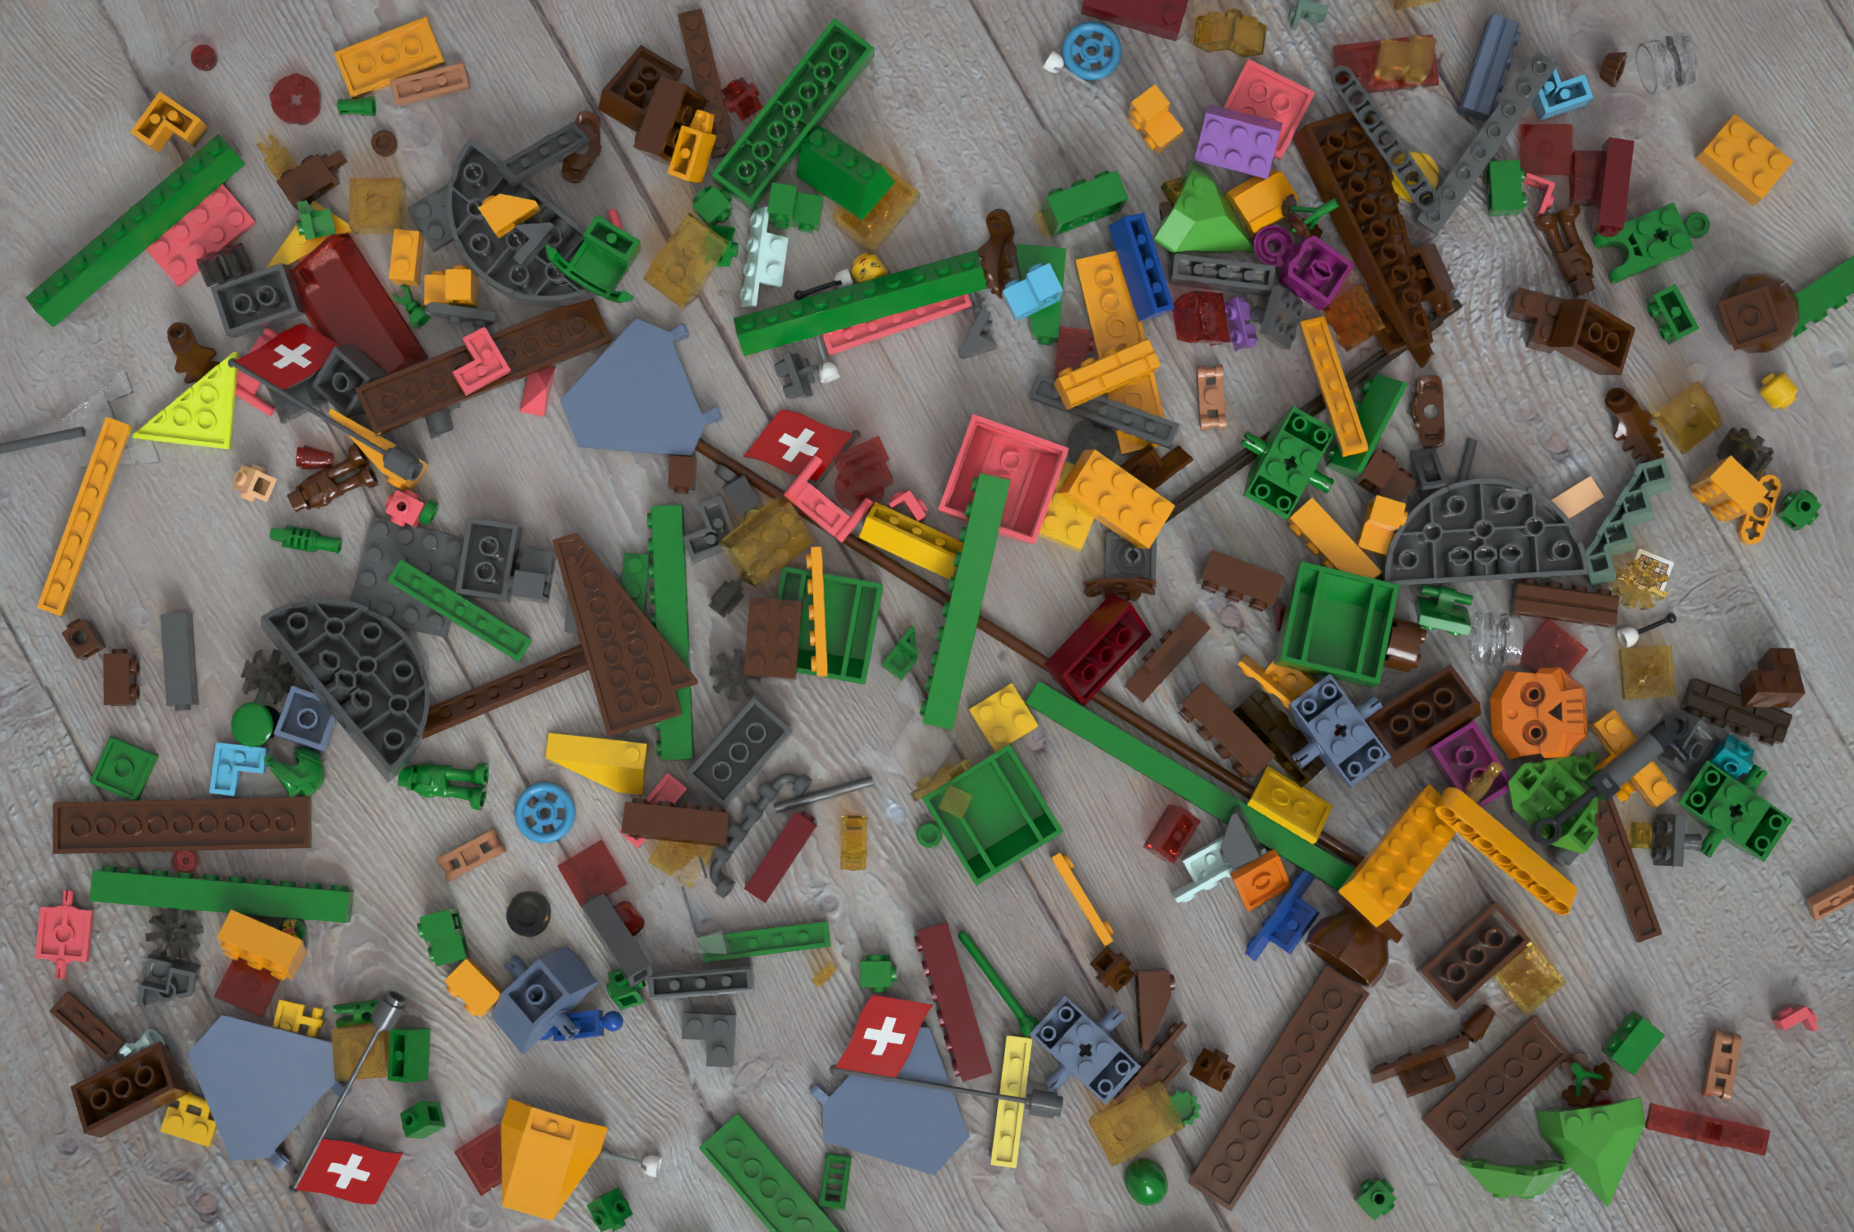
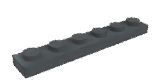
(1110, 414)

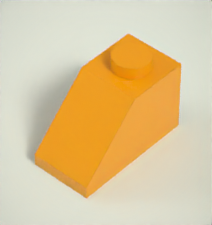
(507, 211)

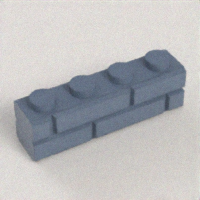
(1488, 67)

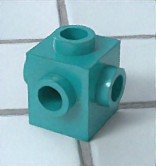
(1733, 756)

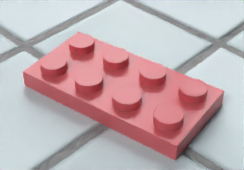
(206, 228)

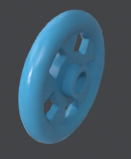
(1086, 30)
(540, 791)

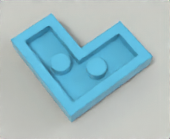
(229, 761)

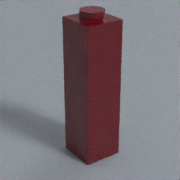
(1613, 186)
(781, 856)

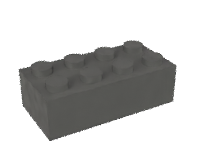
(739, 752)

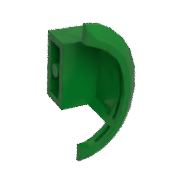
(600, 260)

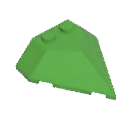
(1202, 218)
(1549, 788)
(1595, 1140)
(1514, 1179)

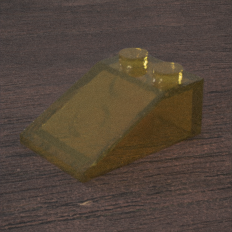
(686, 261)
(1135, 1123)

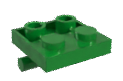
(1442, 611)

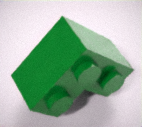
(794, 209)
(445, 935)

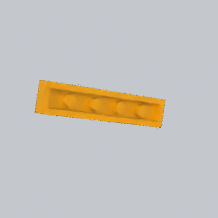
(817, 612)

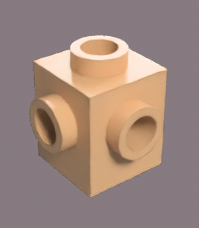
(253, 483)

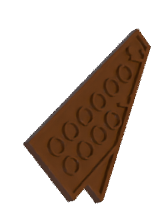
(625, 654)

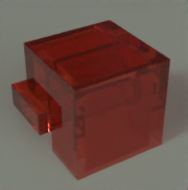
(865, 467)

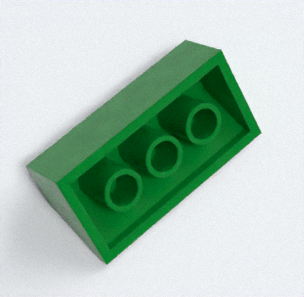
(842, 172)
(1374, 413)

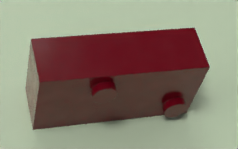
(1153, 17)

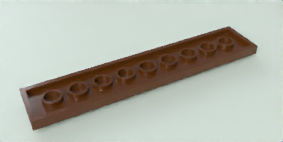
(524, 346)
(181, 825)
(1278, 1087)

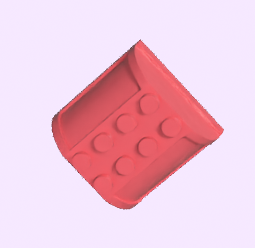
(1011, 453)

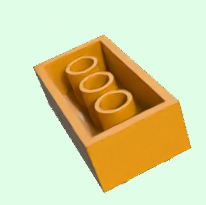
(1116, 499)

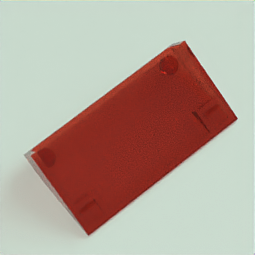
(352, 306)

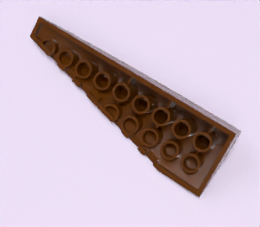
(1354, 172)

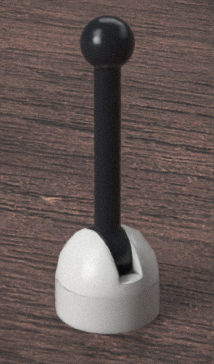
(842, 279)
(1629, 635)

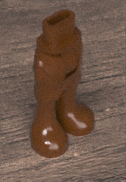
(1574, 261)
(321, 488)

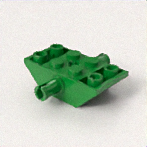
(1302, 442)
(1755, 823)

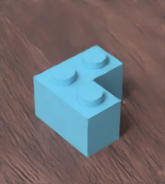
(1561, 97)
(1034, 293)

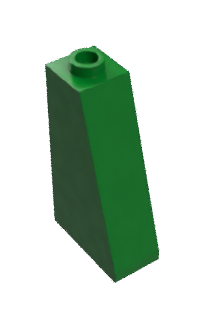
(1045, 322)

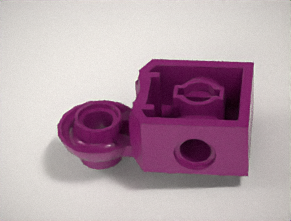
(1307, 269)

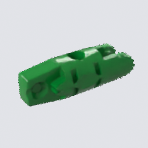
(361, 1012)

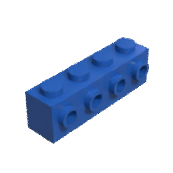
(1141, 267)

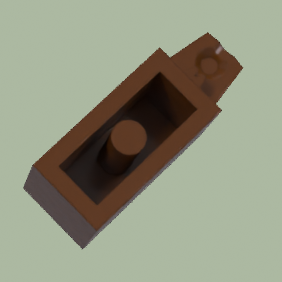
(311, 178)
(1433, 278)

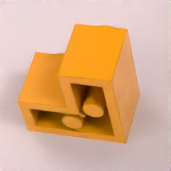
(163, 120)
(1154, 121)
(452, 287)
(1379, 523)

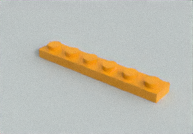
(1333, 386)

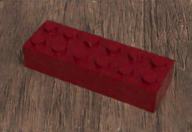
(954, 1001)

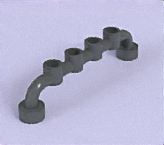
(753, 813)

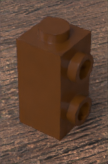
(120, 678)

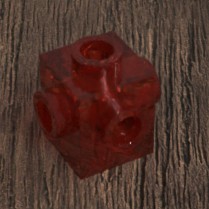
(741, 98)

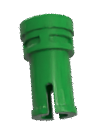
(362, 106)

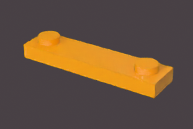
(1101, 929)

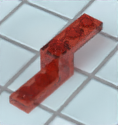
(1707, 1129)

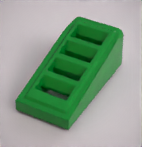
(830, 1204)

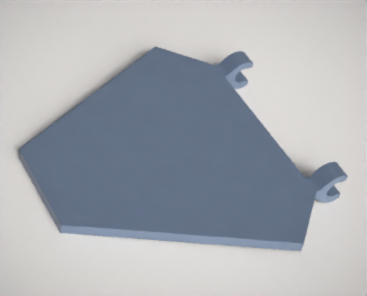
(638, 397)
(261, 1083)
(896, 1119)

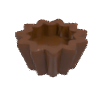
(1613, 68)

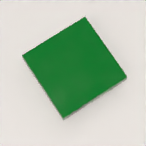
(123, 769)

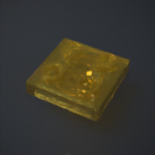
(1647, 672)
(672, 856)

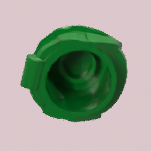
(302, 778)

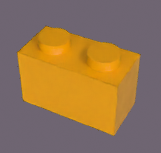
(406, 257)
(473, 987)

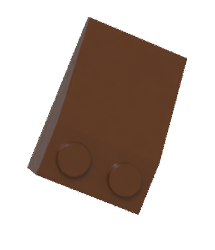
(633, 85)
(1152, 997)

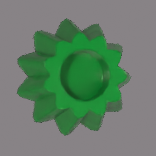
(1186, 1106)

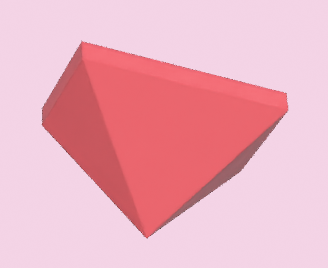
(537, 392)

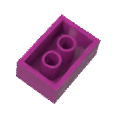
(1467, 756)

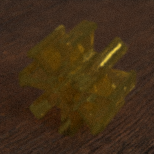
(1649, 582)

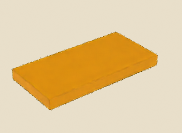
(389, 56)

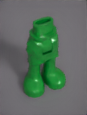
(433, 780)

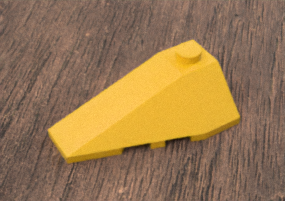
(605, 761)

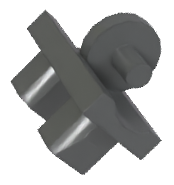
(800, 373)

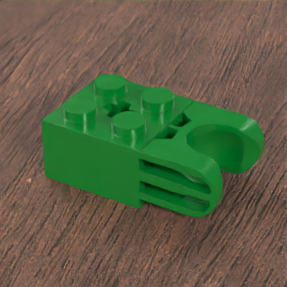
(1640, 247)

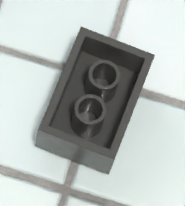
(258, 300)
(488, 559)

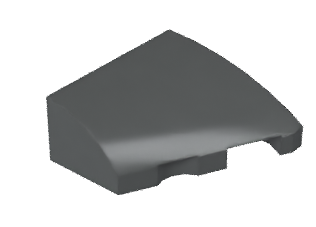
(167, 980)

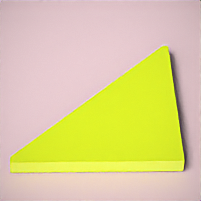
(201, 413)

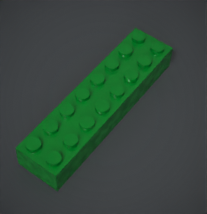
(792, 114)

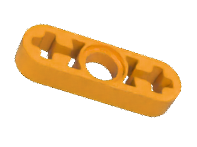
(1759, 529)

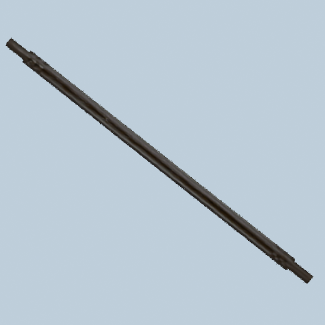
(1312, 408)

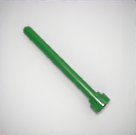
(1026, 1022)

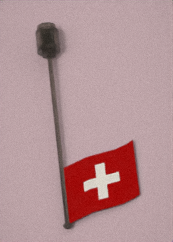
(788, 445)

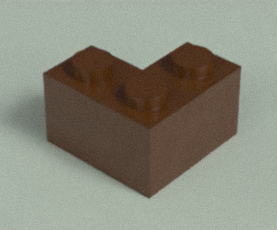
(1540, 311)
(1383, 477)
(1776, 681)

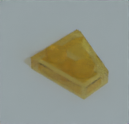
(944, 775)

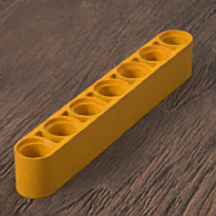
(1506, 851)

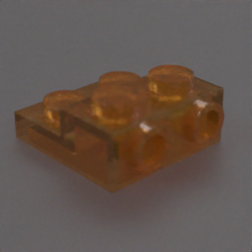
(1353, 318)

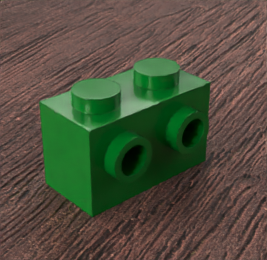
(1504, 188)
(1671, 314)
(1632, 1042)
(408, 1054)

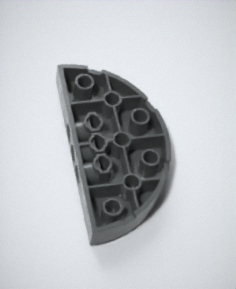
(492, 257)
(1483, 534)
(360, 672)

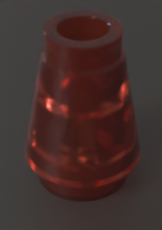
(313, 458)

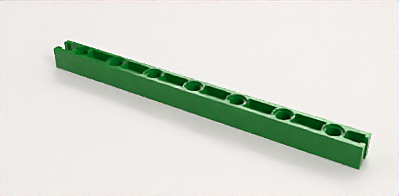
(1186, 784)

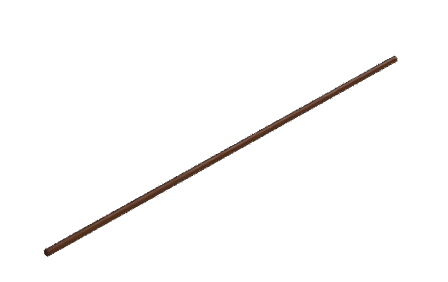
(1021, 648)

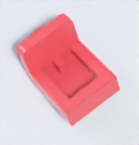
(915, 506)
(1791, 1016)

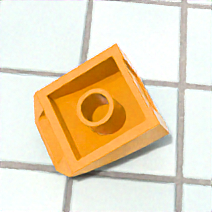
(1260, 200)

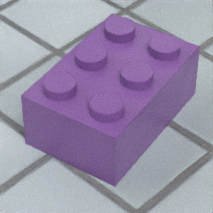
(1238, 141)

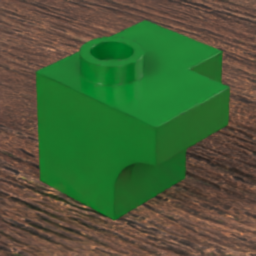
(314, 222)

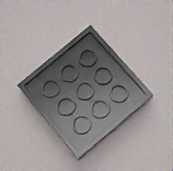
(422, 548)

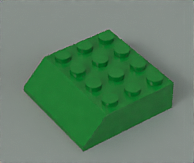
(850, 622)
(1336, 624)
(1002, 819)

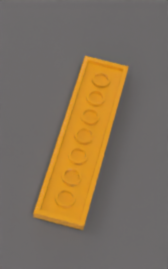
(1112, 326)

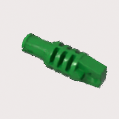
(305, 539)

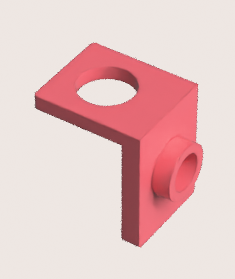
(1546, 199)

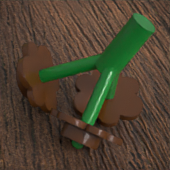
(1306, 227)
(1577, 1068)

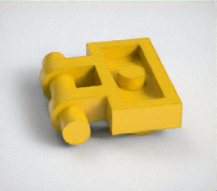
(291, 1017)
(190, 1125)

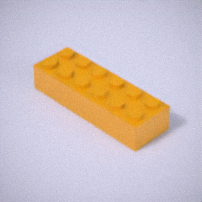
(1398, 858)

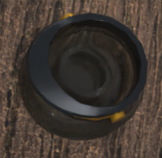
(528, 913)

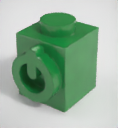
(712, 205)
(877, 972)
(422, 1119)

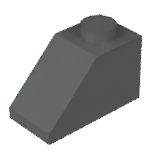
(1239, 841)

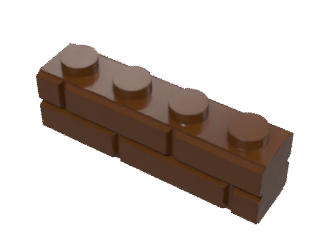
(1564, 604)

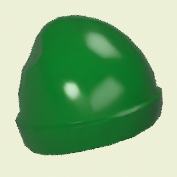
(1146, 1181)

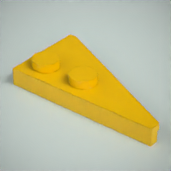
(296, 246)

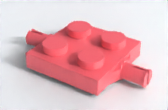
(64, 934)

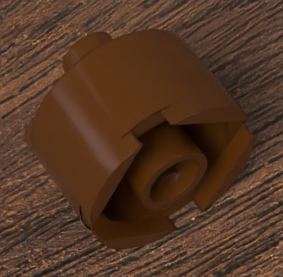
(1404, 645)

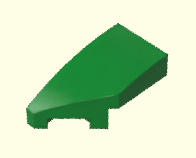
(902, 656)

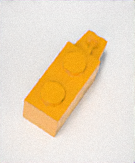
(693, 148)

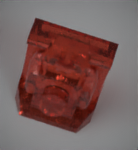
(1201, 318)

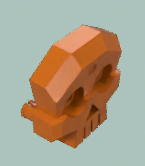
(1517, 714)

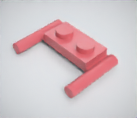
(248, 386)
(820, 508)

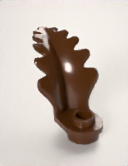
(997, 251)
(190, 355)
(1633, 426)

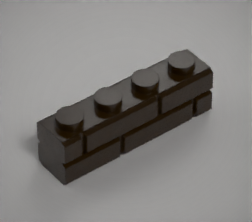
(1728, 709)
(1278, 735)

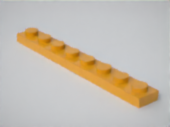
(84, 516)

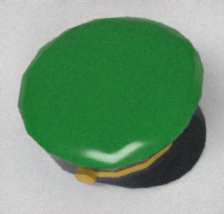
(254, 724)

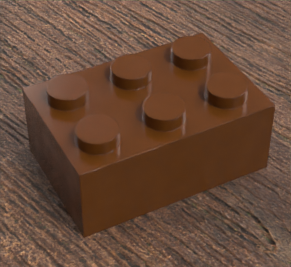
(669, 109)
(1592, 337)
(1239, 581)
(773, 638)

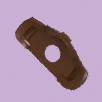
(576, 165)
(1429, 392)
(1130, 590)

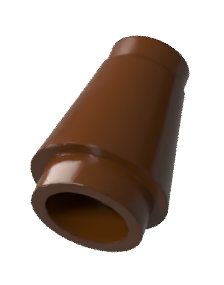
(1477, 1024)

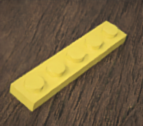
(1010, 1113)

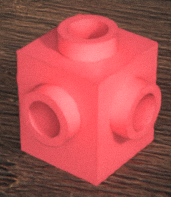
(412, 512)

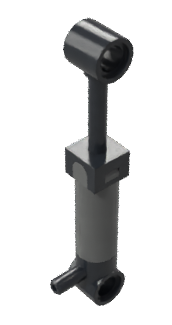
(1609, 779)

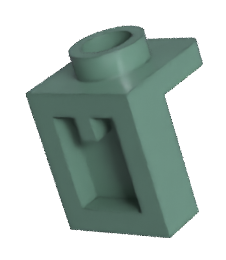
(1310, 11)

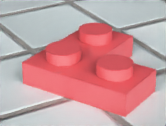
(487, 362)

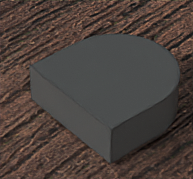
(725, 474)

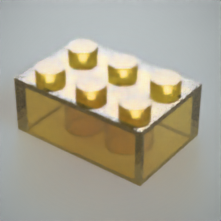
(883, 218)
(766, 541)

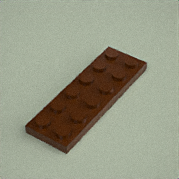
(1495, 1086)

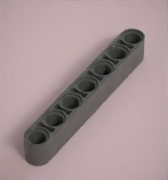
(1377, 130)

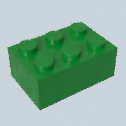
(1084, 202)

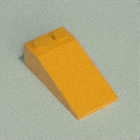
(374, 456)

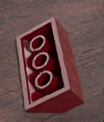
(1098, 648)

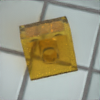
(1688, 417)

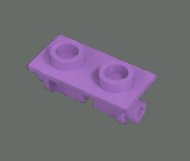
(1240, 334)

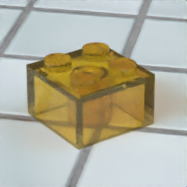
(377, 205)
(1528, 979)
(349, 1046)

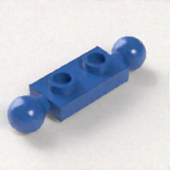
(590, 1024)

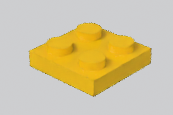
(1003, 717)

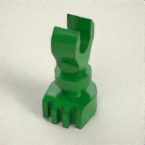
(417, 315)

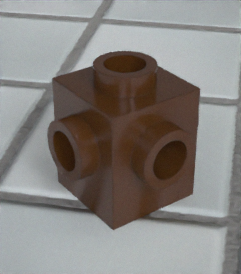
(1112, 969)
(1213, 1069)

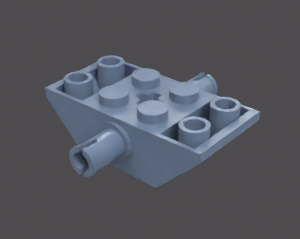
(1352, 752)
(527, 1016)
(1107, 1064)

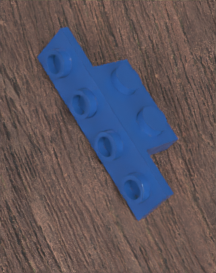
(1288, 921)

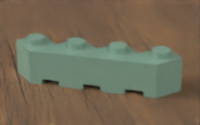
(1629, 510)

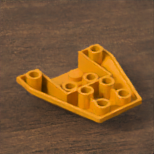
(544, 1157)

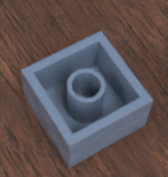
(305, 721)

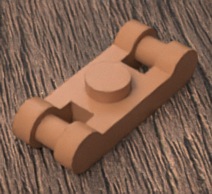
(1211, 397)
(471, 855)
(1721, 1065)

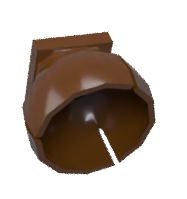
(1757, 313)
(1353, 944)

